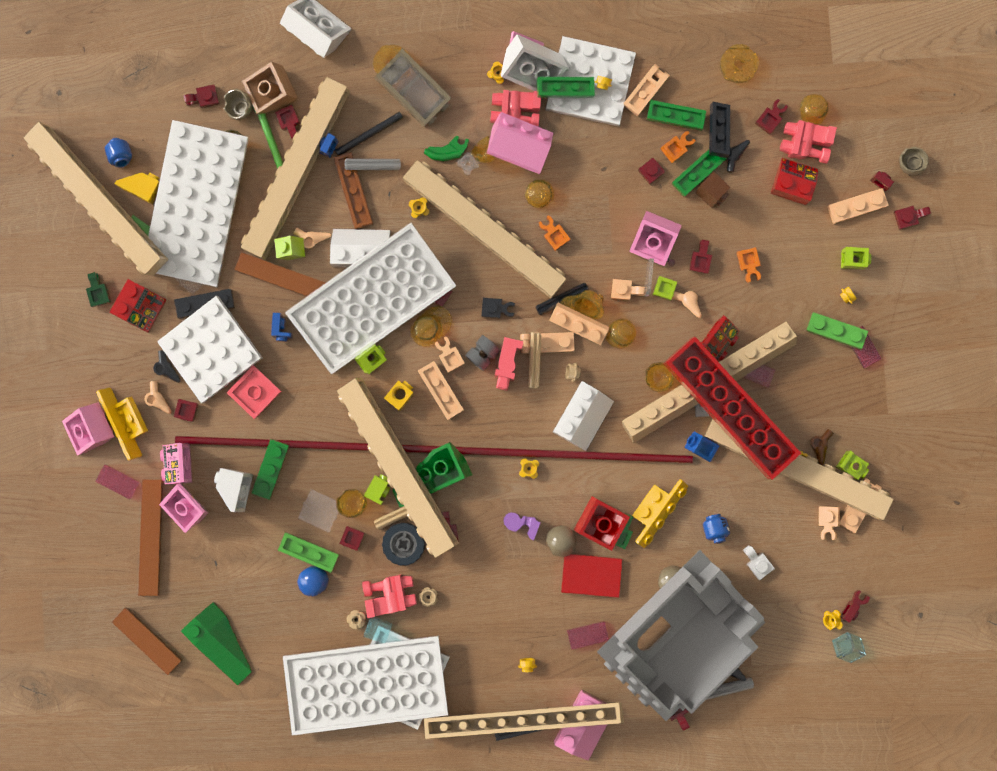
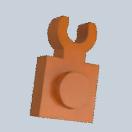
(676, 148)
(556, 235)
(748, 261)

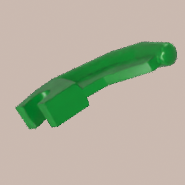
(449, 152)

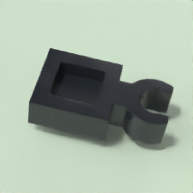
(493, 308)

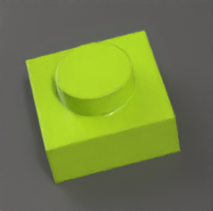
(665, 288)

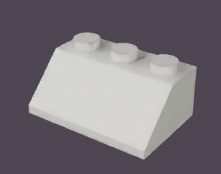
(315, 26)
(529, 60)
(353, 244)
(583, 416)
(233, 488)

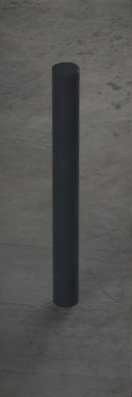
(369, 133)

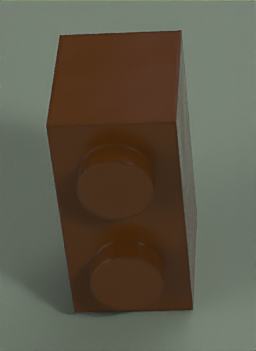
(713, 190)

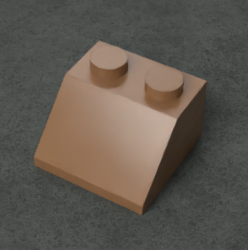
(269, 88)

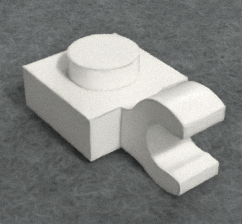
(759, 563)

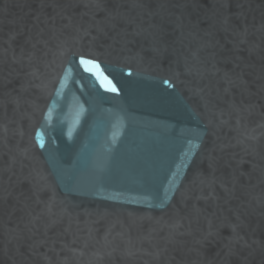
(377, 630)
(849, 647)

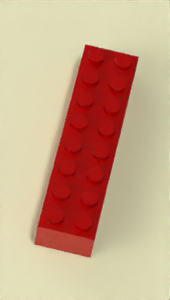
(732, 408)

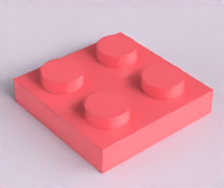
(254, 392)

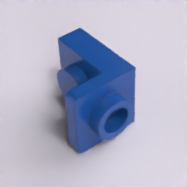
(328, 145)
(278, 324)
(701, 446)

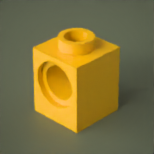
(399, 404)

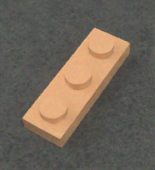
(857, 206)
(579, 323)
(440, 390)

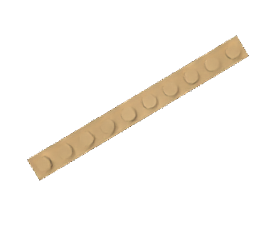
(295, 169)
(95, 199)
(484, 229)
(737, 365)
(398, 467)
(821, 479)
(524, 720)

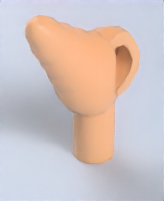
(311, 238)
(690, 301)
(156, 399)

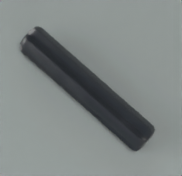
(551, 303)

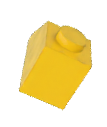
(141, 186)

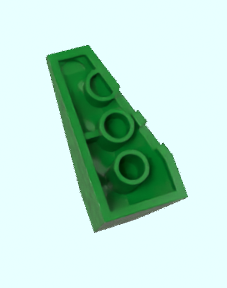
(441, 469)
(217, 641)

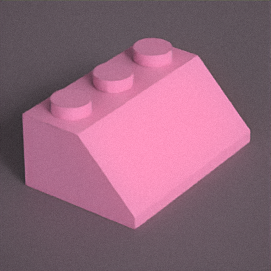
(519, 142)
(581, 740)

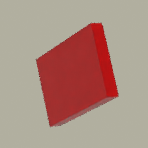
(591, 575)

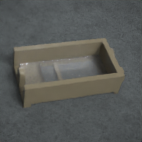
(413, 88)

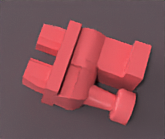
(516, 102)
(803, 136)
(506, 363)
(394, 595)

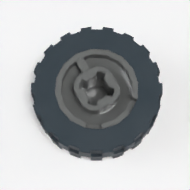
(403, 544)

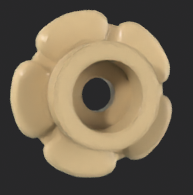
(572, 371)
(423, 597)
(351, 619)

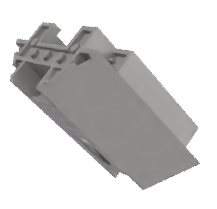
(700, 648)

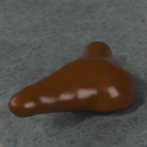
(820, 445)

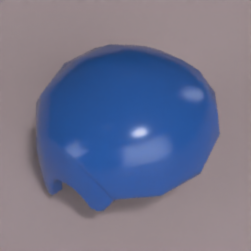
(312, 581)

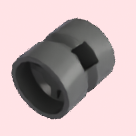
(488, 348)

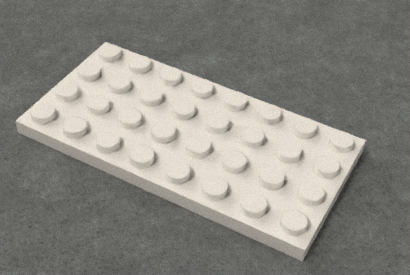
(197, 200)
(370, 298)
(365, 685)

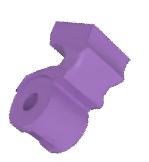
(513, 523)

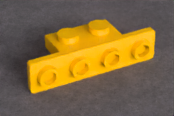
(125, 421)
(655, 510)

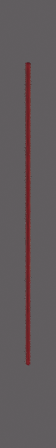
(427, 449)

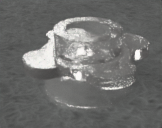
(467, 168)

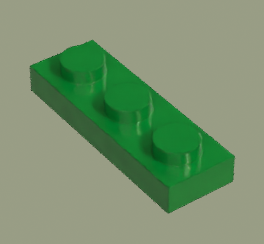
(565, 87)
(676, 115)
(697, 173)
(270, 469)

